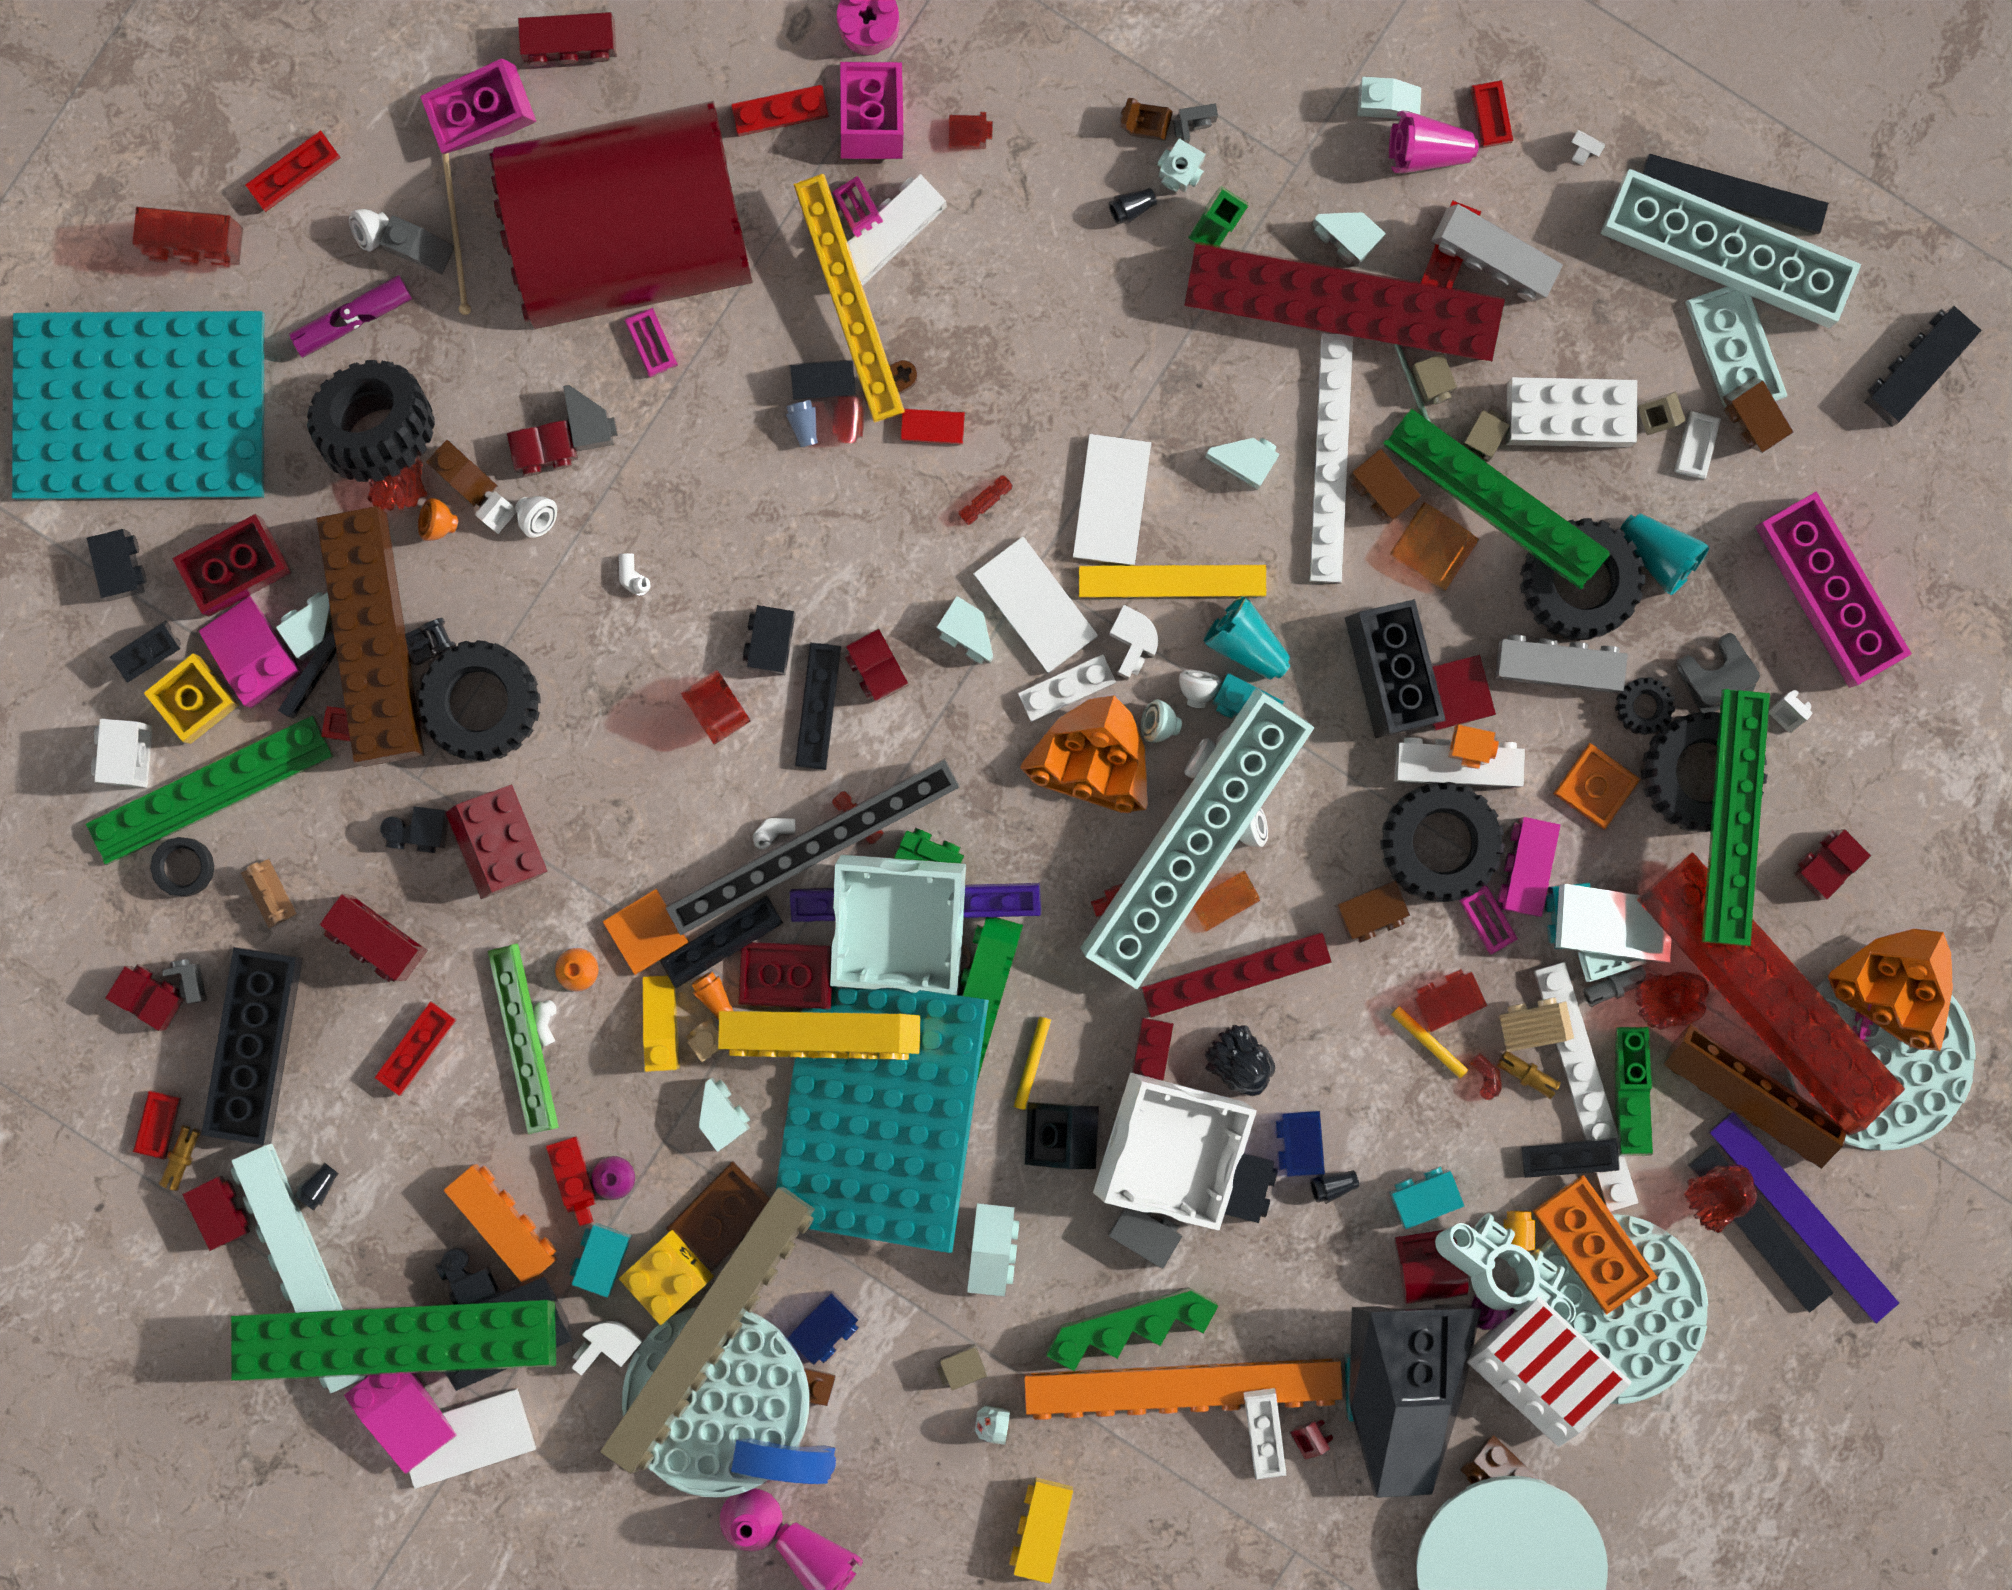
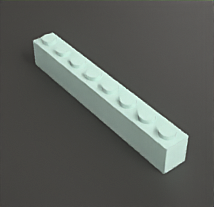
(287, 1238)

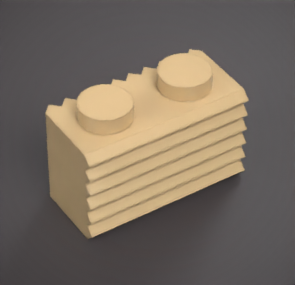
(1536, 1025)

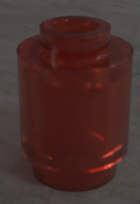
(848, 419)

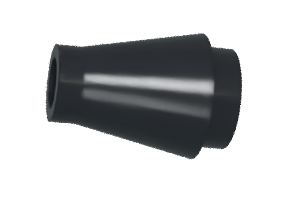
(1131, 205)
(1333, 1185)
(316, 1186)

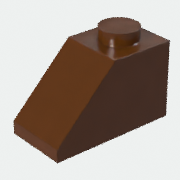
(461, 473)

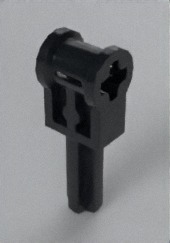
(427, 641)

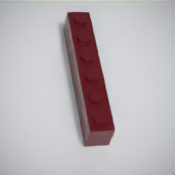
(1236, 974)

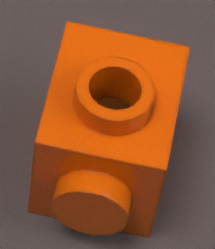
(1473, 746)

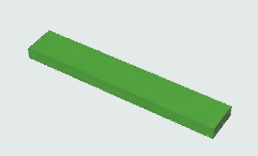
(523, 1039)

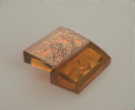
(1434, 546)

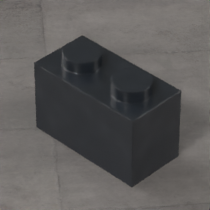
(116, 564)
(769, 640)
(1250, 1187)

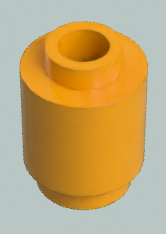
(1524, 1228)

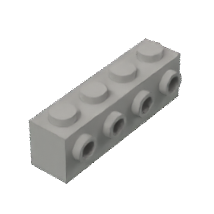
(1496, 253)
(1561, 665)

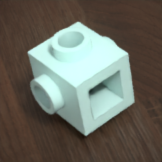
(1182, 156)

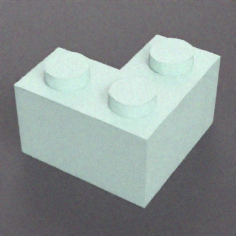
(993, 1250)

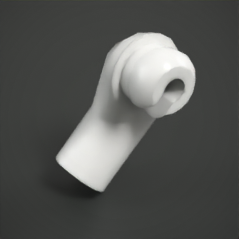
(630, 578)
(770, 829)
(542, 1014)

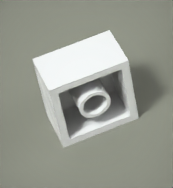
(122, 753)

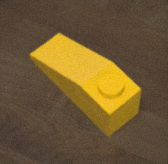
(660, 1024)

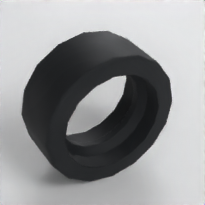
(161, 855)

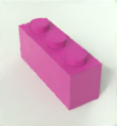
(1529, 866)

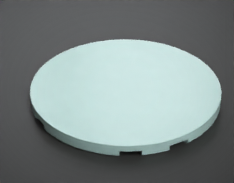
(1932, 1080)
(1656, 1329)
(750, 1393)
(1512, 1538)

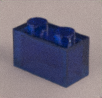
(1300, 1143)
(823, 1328)

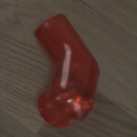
(1491, 1077)

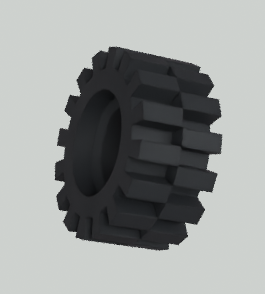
(1663, 700)

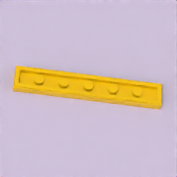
(1172, 581)

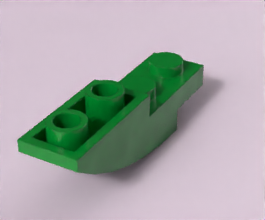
(1633, 1091)

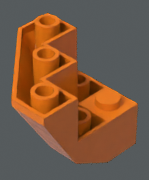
(1093, 757)
(1906, 983)

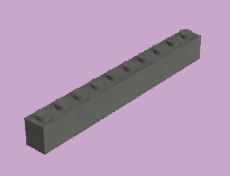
(812, 846)

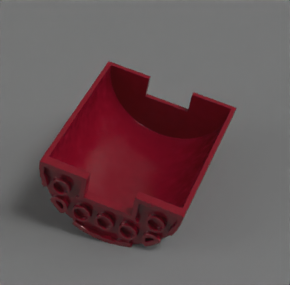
(619, 215)

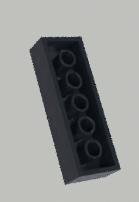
(252, 1046)

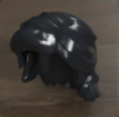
(1240, 1061)

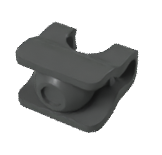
(1707, 685)

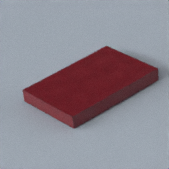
(785, 975)

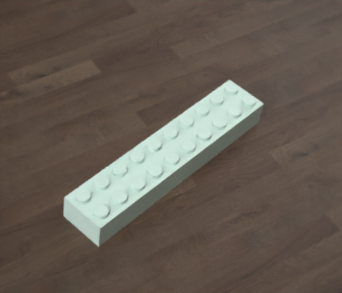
(1196, 838)

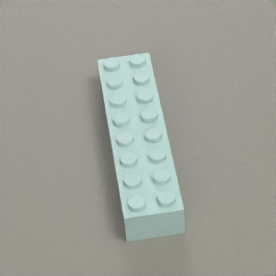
(1730, 249)

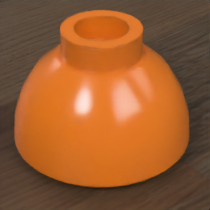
(435, 520)
(576, 969)

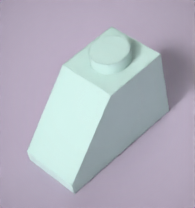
(1387, 97)
(1245, 459)

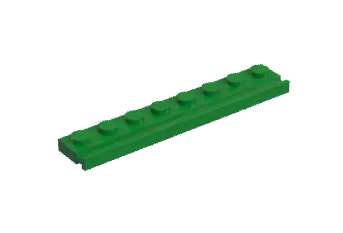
(1496, 499)
(209, 790)
(1736, 817)

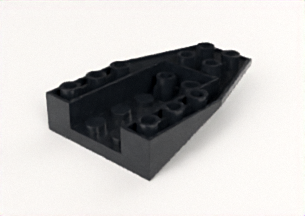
(1408, 1390)

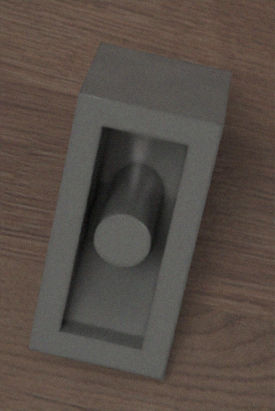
(416, 245)
(588, 421)

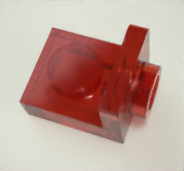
(969, 131)

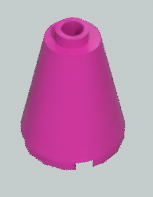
(1428, 144)
(753, 1509)
(815, 1559)

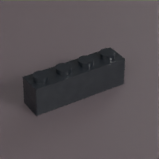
(1924, 364)

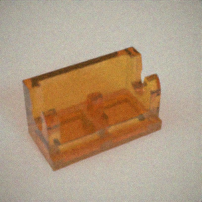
(1225, 900)

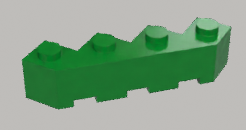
(991, 968)
(1113, 1328)

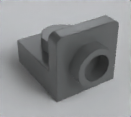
(1199, 117)
(192, 983)

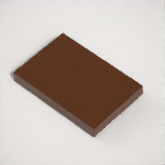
(720, 1216)

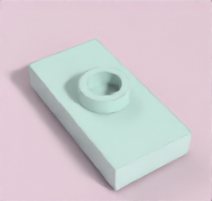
(1600, 965)

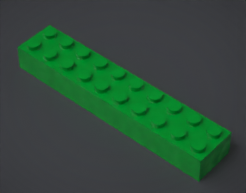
(393, 1341)

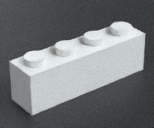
(902, 221)
(1431, 764)

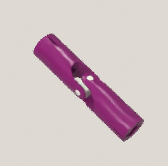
(361, 310)

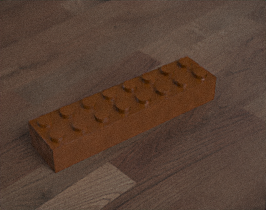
(370, 636)

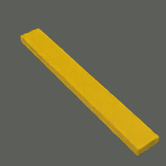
(849, 298)

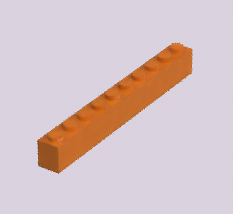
(1180, 1387)

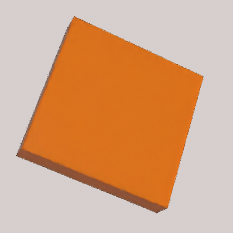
(1596, 786)
(645, 932)

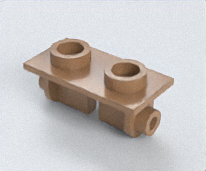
(268, 893)

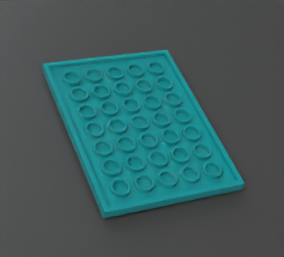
(138, 405)
(887, 1138)

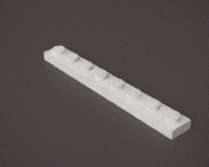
(1331, 458)
(1586, 1085)

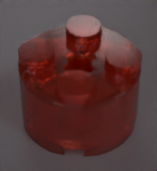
(715, 707)

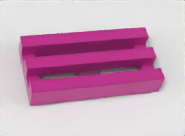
(865, 221)
(662, 367)
(1478, 927)

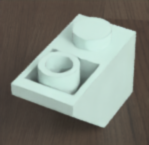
(1350, 232)
(308, 627)
(968, 628)
(719, 1118)

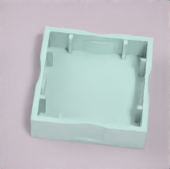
(898, 924)

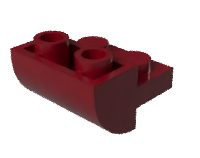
(1425, 1271)

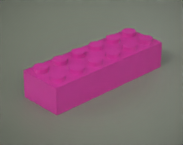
(1833, 590)

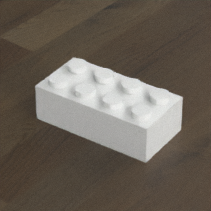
(1571, 412)

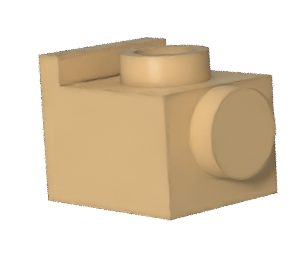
(704, 1040)

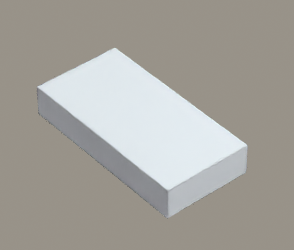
(1697, 445)

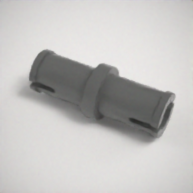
(1614, 986)

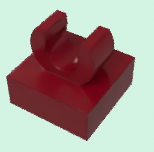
(1310, 1439)

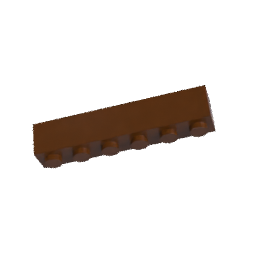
(1755, 1096)

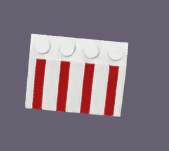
(1547, 1371)

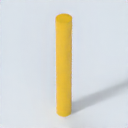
(1429, 1042)
(1032, 1063)

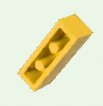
(1041, 1530)

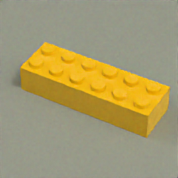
(819, 1035)

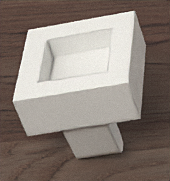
(1586, 146)
(495, 511)
(1790, 711)

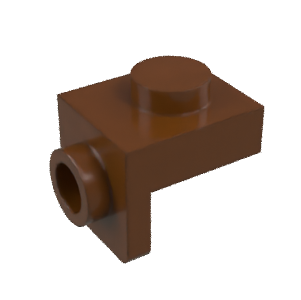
(1145, 120)
(820, 1386)

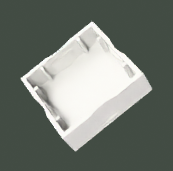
(1174, 1151)

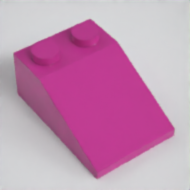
(478, 107)
(871, 110)
(249, 653)
(401, 1417)

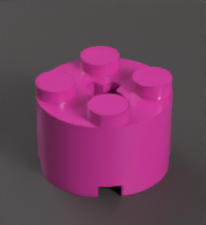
(871, 37)

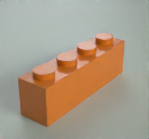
(500, 1223)

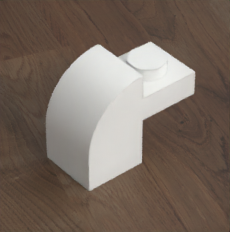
(1138, 633)
(609, 1337)

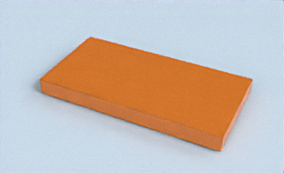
(1594, 1244)

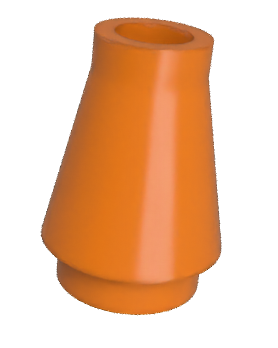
(711, 993)

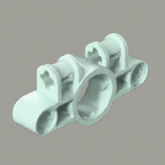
(1476, 1258)

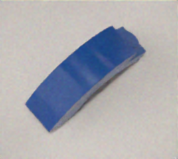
(784, 1462)

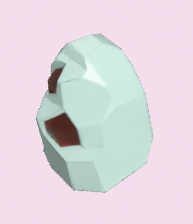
(992, 1424)

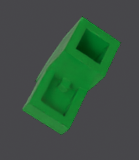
(1219, 217)

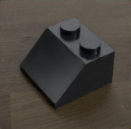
(1061, 1135)

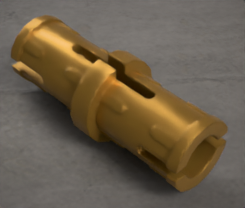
(1528, 1074)
(179, 1157)

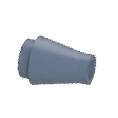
(803, 422)

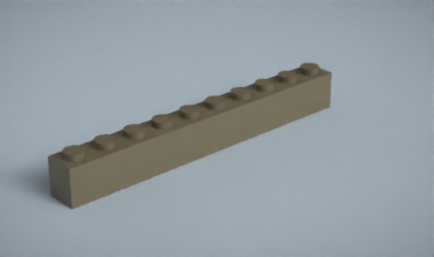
(708, 1330)

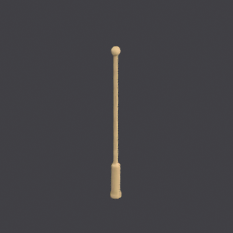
(464, 307)

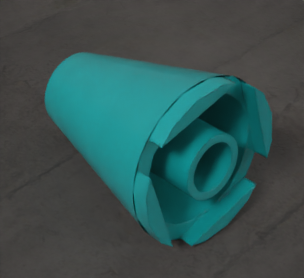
(1664, 550)
(1248, 640)

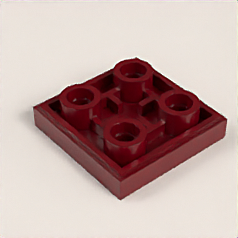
(1463, 692)

